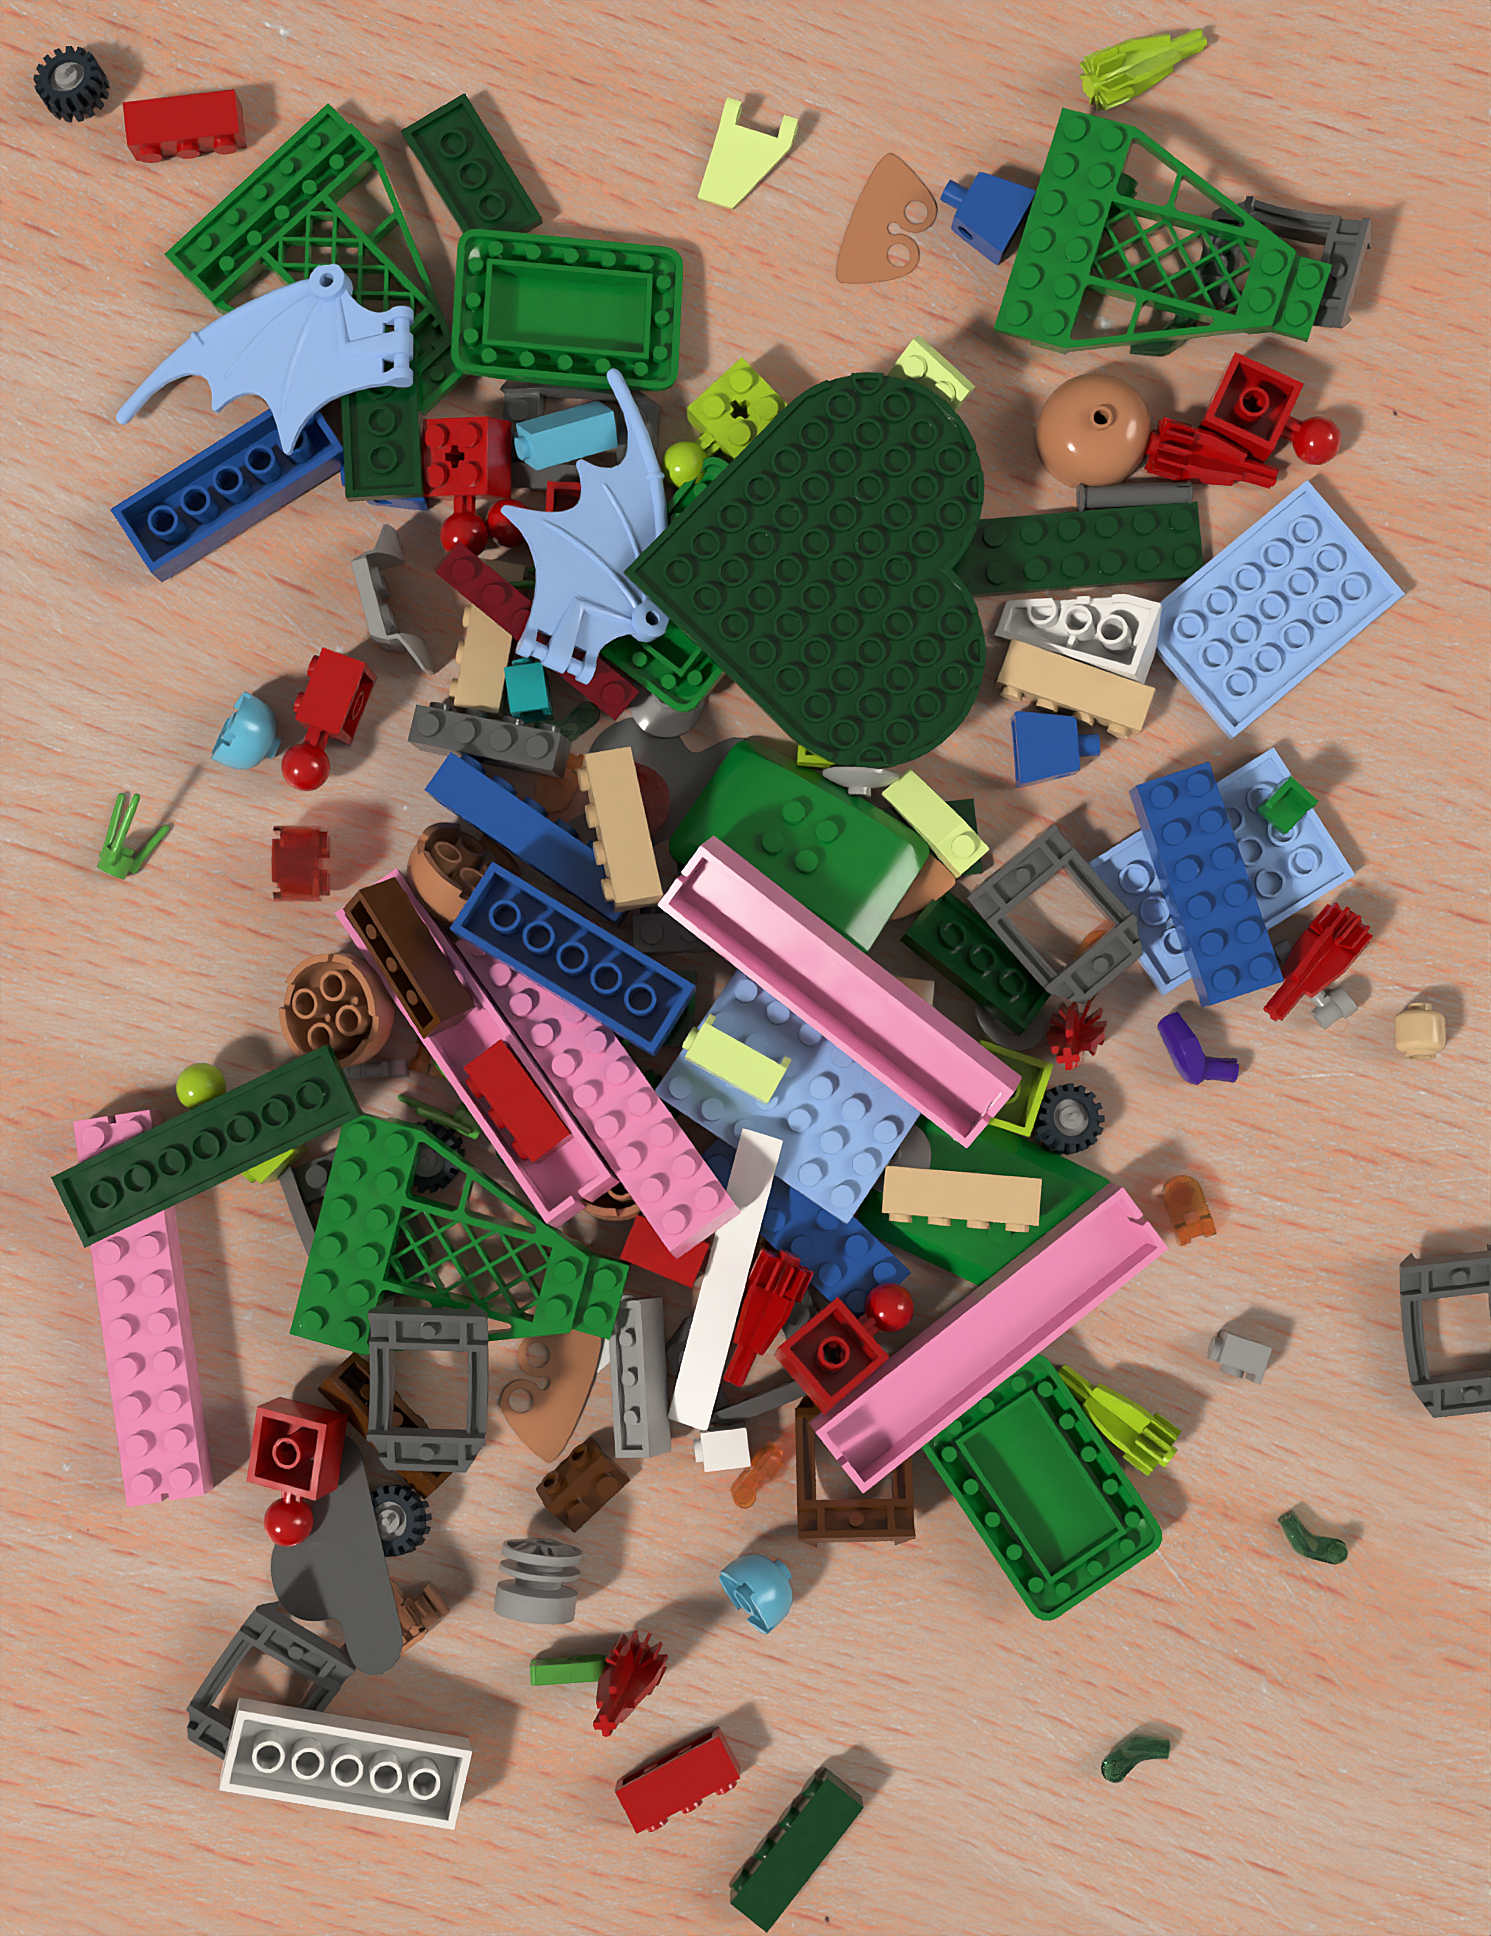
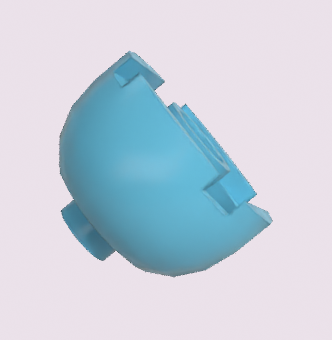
(247, 734)
(759, 1589)

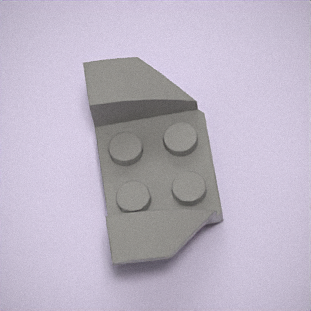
(374, 590)

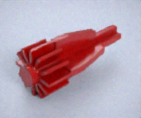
(1202, 456)
(1319, 957)
(1075, 1033)
(766, 1308)
(628, 1678)

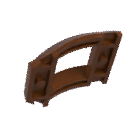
(847, 1518)

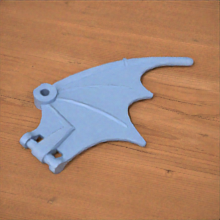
(293, 351)
(583, 551)

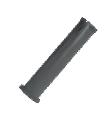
(1133, 494)

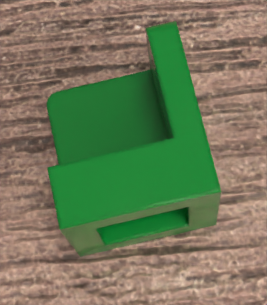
(1286, 805)

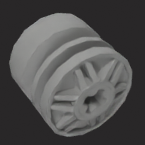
(537, 1588)

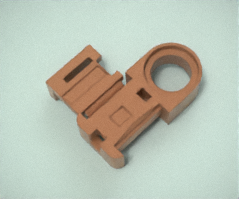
(418, 1612)

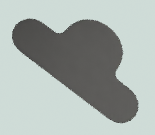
(681, 769)
(344, 1571)

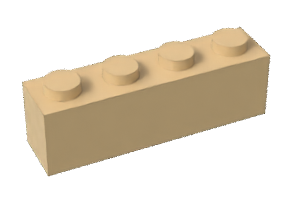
(485, 654)
(1073, 689)
(621, 830)
(961, 1196)

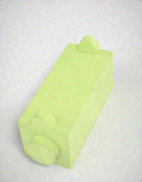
(734, 1061)

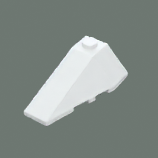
(1105, 632)

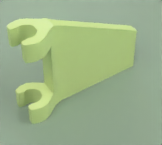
(742, 157)

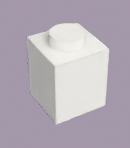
(723, 1447)

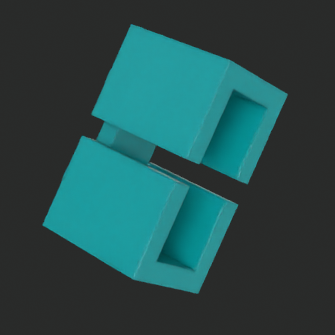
(529, 691)

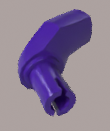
(1189, 1056)

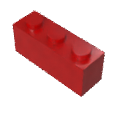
(184, 126)
(517, 1102)
(678, 1781)

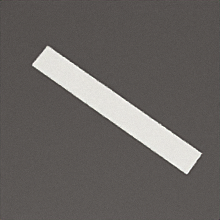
(725, 1281)

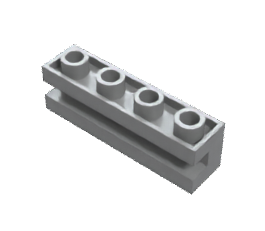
(639, 1379)

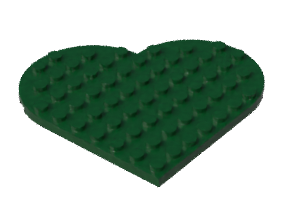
(830, 571)

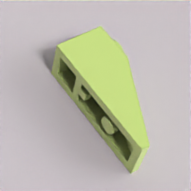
(936, 822)

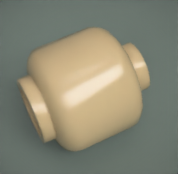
(1420, 1032)

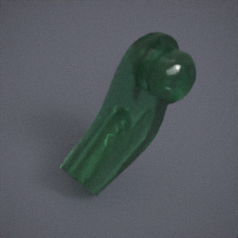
(1162, 349)
(577, 722)
(1311, 1546)
(1130, 1753)

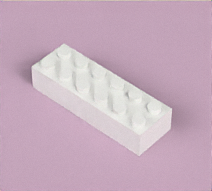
(345, 1764)

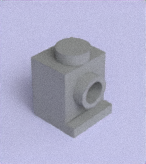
(1239, 1355)

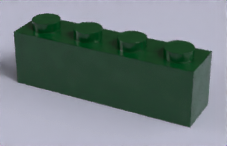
(795, 1849)

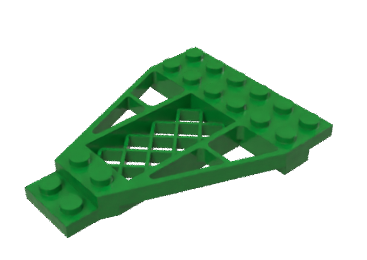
(284, 202)
(1069, 226)
(362, 1228)

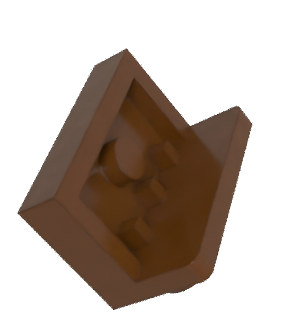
(581, 1485)

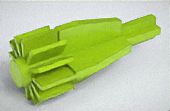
(1134, 66)
(1138, 1433)

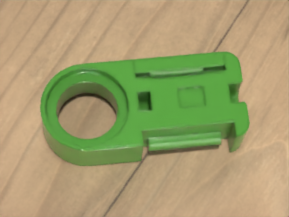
(567, 1669)

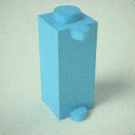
(566, 435)

